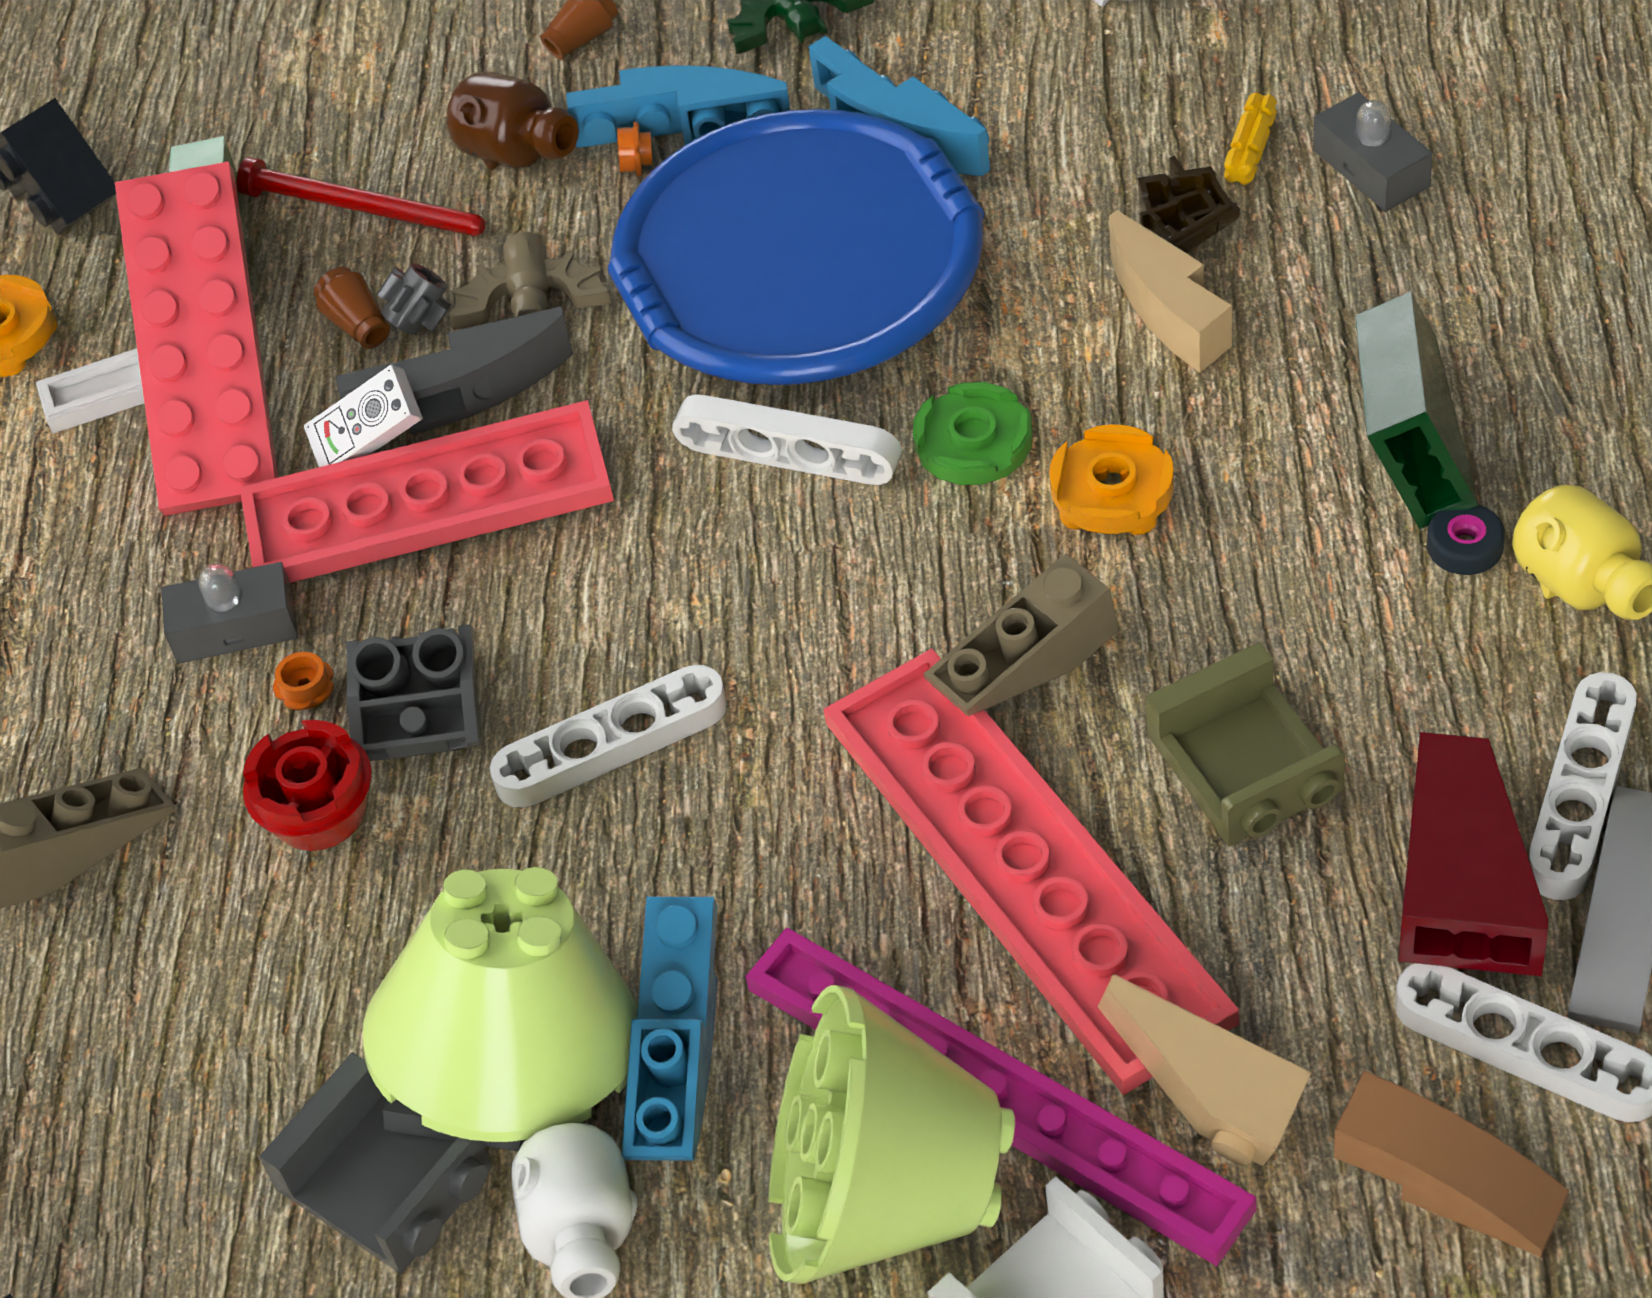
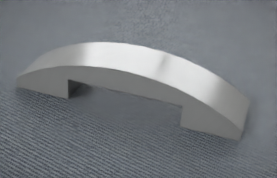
(1618, 930)

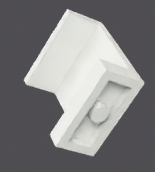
(1067, 1256)

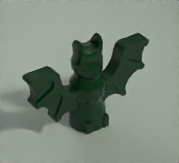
(799, 15)

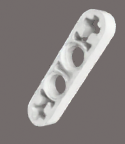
(851, 453)
(614, 744)
(1584, 784)
(1521, 1050)

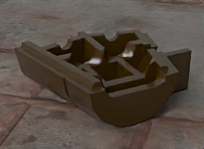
(1185, 206)

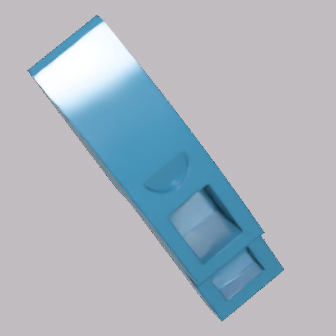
(673, 102)
(911, 104)
(672, 1030)

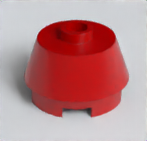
(308, 785)

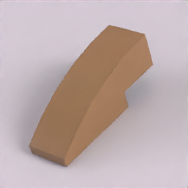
(1448, 1164)

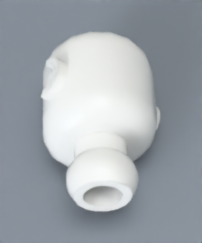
(574, 1206)

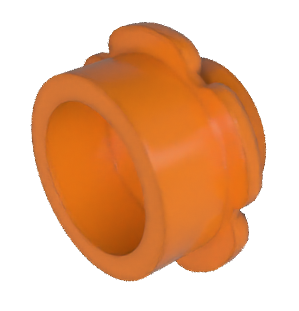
(634, 149)
(303, 681)

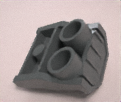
(413, 693)

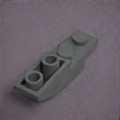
(480, 369)

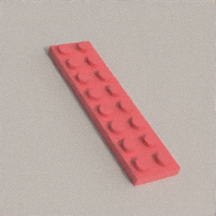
(1021, 860)

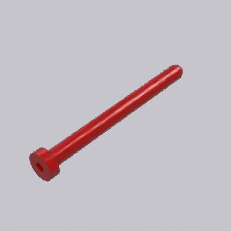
(255, 177)

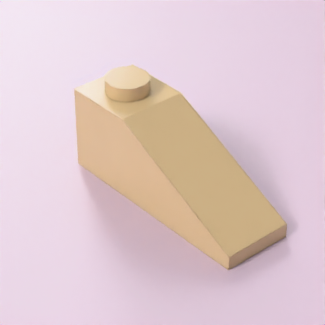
(1214, 1078)

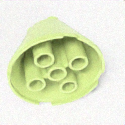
(500, 1012)
(878, 1145)

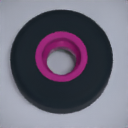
(1466, 556)

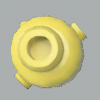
(1584, 552)

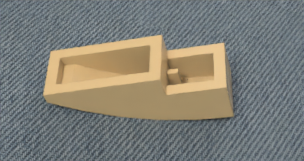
(1170, 293)

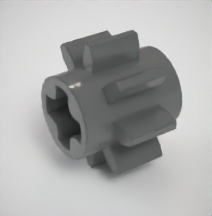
(414, 299)

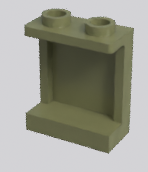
(1242, 746)

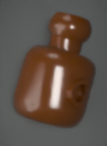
(508, 121)

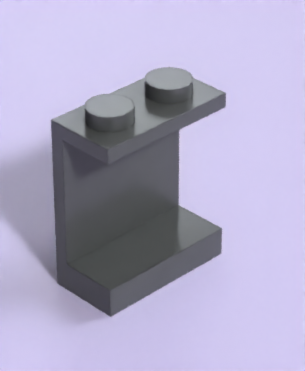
(369, 1182)

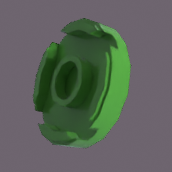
(972, 433)

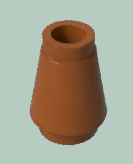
(578, 24)
(350, 305)

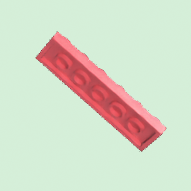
(195, 337)
(427, 493)

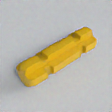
(1250, 138)

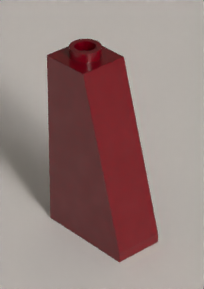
(1467, 868)

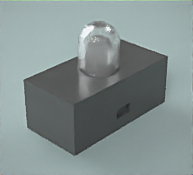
(1372, 150)
(228, 611)

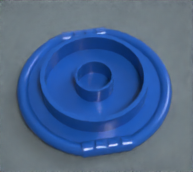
(796, 247)

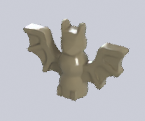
(527, 279)

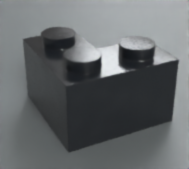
(54, 166)

